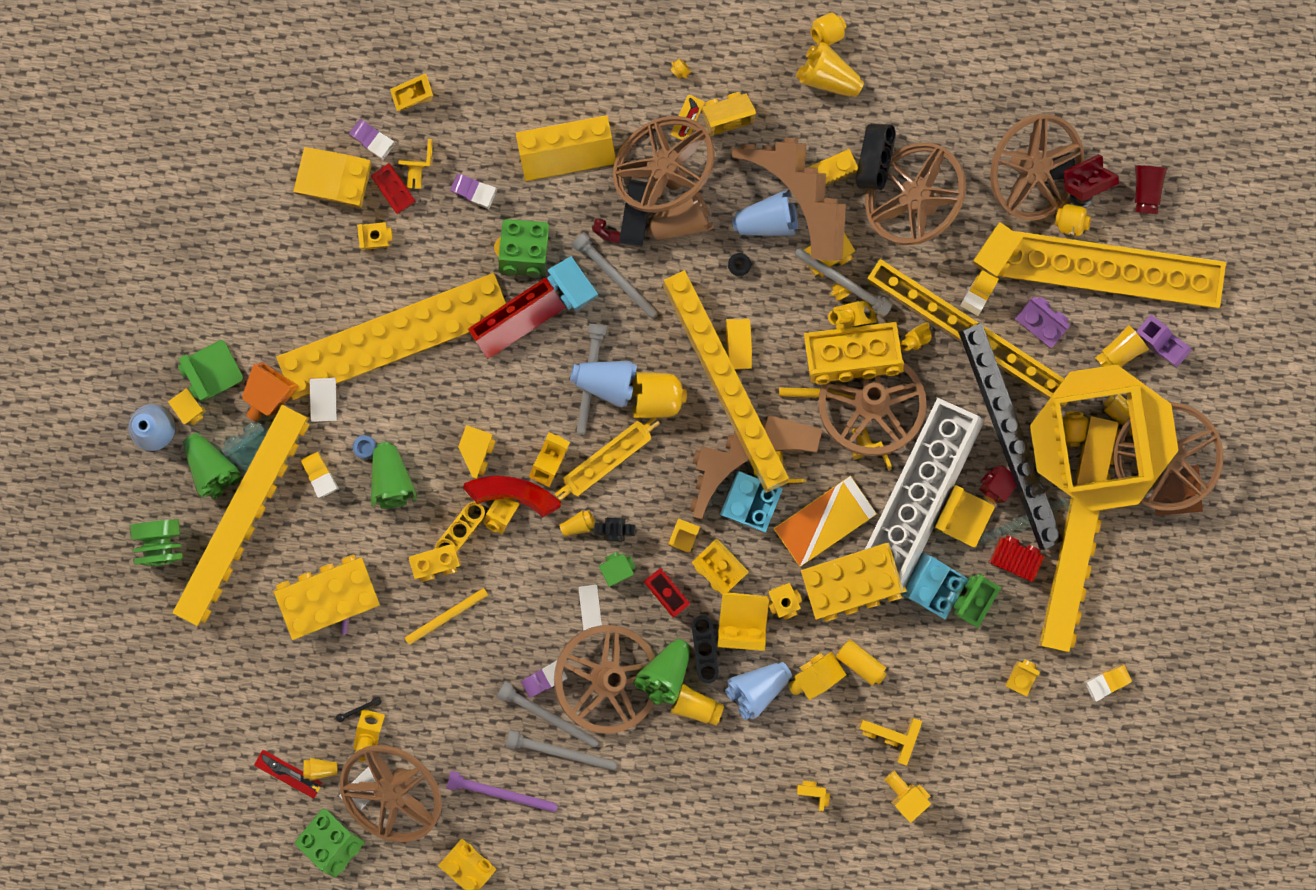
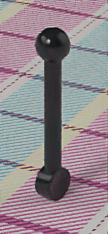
(375, 701)

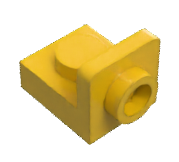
(500, 514)
(1022, 677)

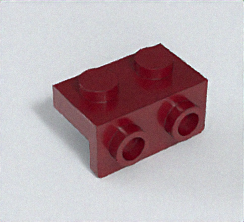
(1089, 178)

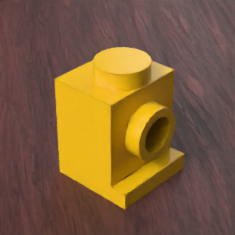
(367, 242)

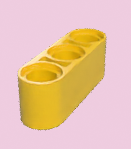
(467, 521)

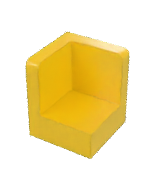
(684, 535)

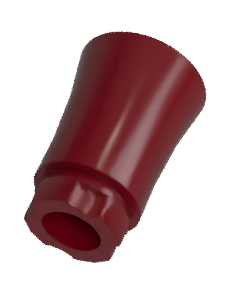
(1148, 188)

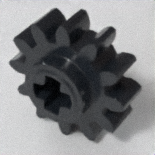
(614, 529)

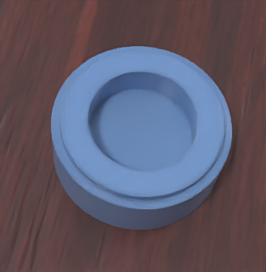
(364, 446)

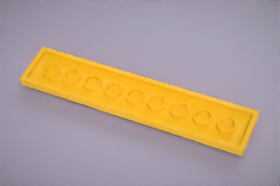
(1118, 270)
(392, 335)

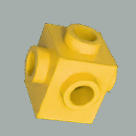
(779, 593)

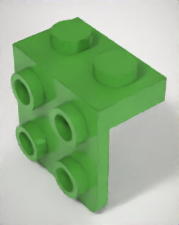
(523, 248)
(210, 370)
(976, 600)
(329, 843)

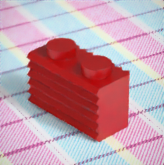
(1016, 559)
(666, 592)

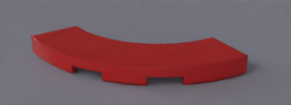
(525, 492)

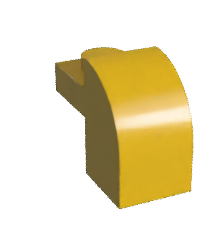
(549, 459)

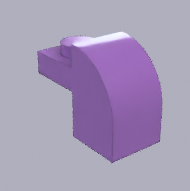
(1162, 341)

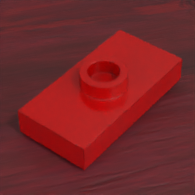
(393, 188)

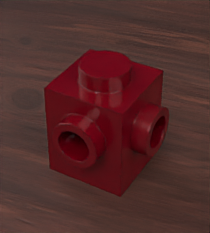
(997, 485)

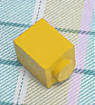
(187, 407)

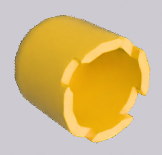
(657, 395)

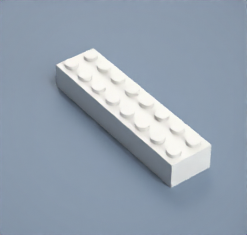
(926, 484)

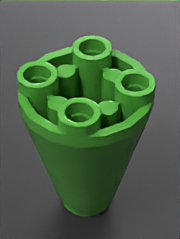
(209, 467)
(665, 673)

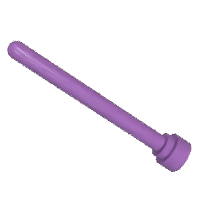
(457, 782)

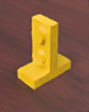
(894, 738)

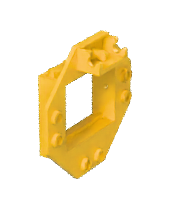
(1151, 430)

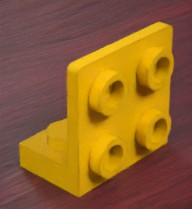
(964, 516)
(743, 621)

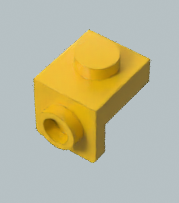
(809, 788)

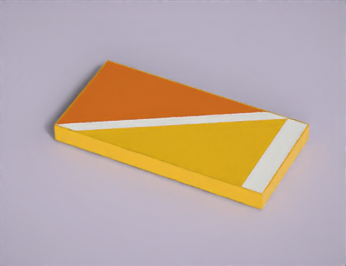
(825, 521)

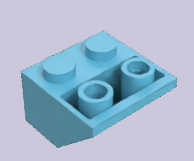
(572, 283)
(749, 502)
(934, 585)

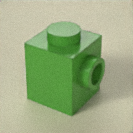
(617, 568)

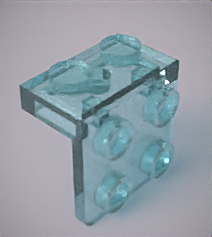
(244, 448)

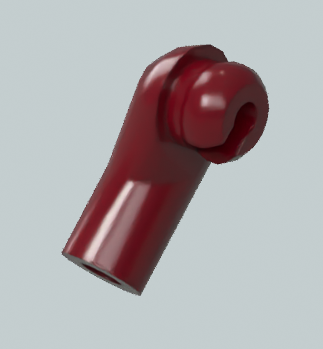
(605, 234)

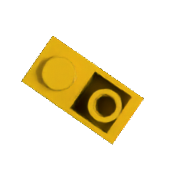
(474, 448)

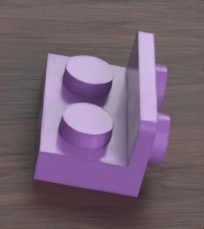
(1042, 321)

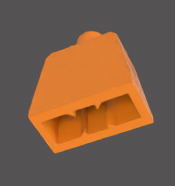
(266, 391)

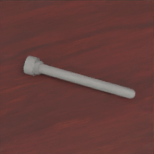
(583, 244)
(880, 305)
(597, 334)
(508, 693)
(516, 740)

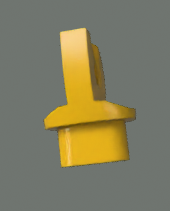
(916, 337)

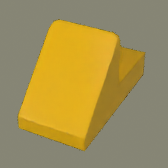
(412, 93)

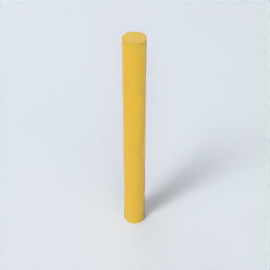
(807, 392)
(446, 616)

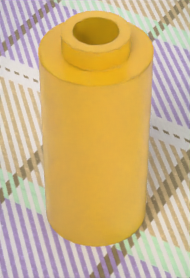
(1117, 409)
(861, 662)

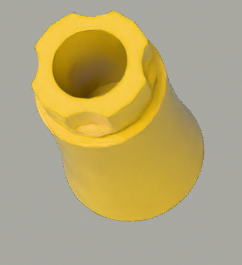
(1122, 348)
(697, 706)

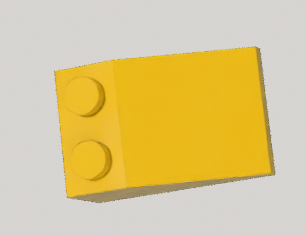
(728, 114)
(333, 176)

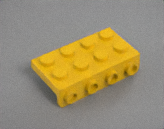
(853, 353)
(853, 582)
(325, 596)

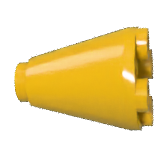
(829, 72)

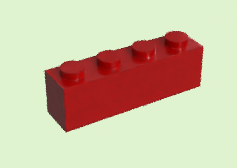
(516, 318)

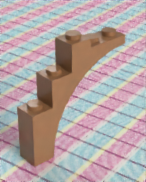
(823, 215)
(719, 464)

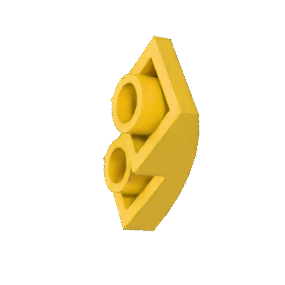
(739, 343)

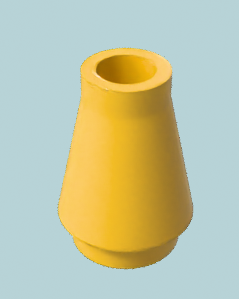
(579, 523)
(318, 769)

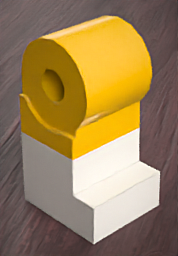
(979, 292)
(319, 475)
(1108, 682)

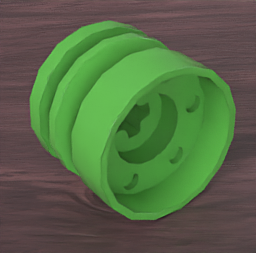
(156, 542)

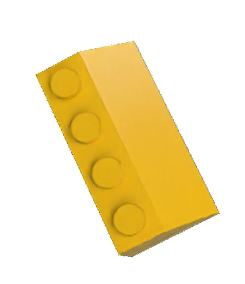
(566, 148)

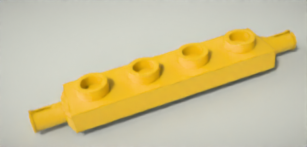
(607, 458)

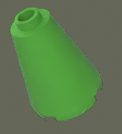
(390, 479)

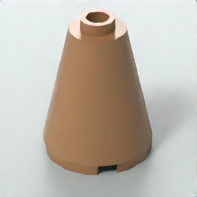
(681, 220)

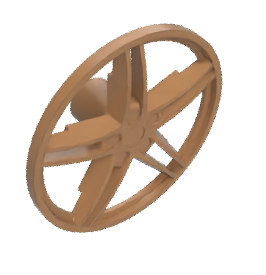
(665, 166)
(1035, 166)
(918, 195)
(871, 403)
(1178, 461)
(606, 678)
(391, 791)

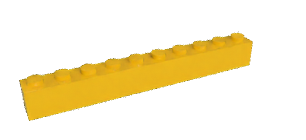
(953, 320)
(725, 382)
(240, 516)
(1078, 539)

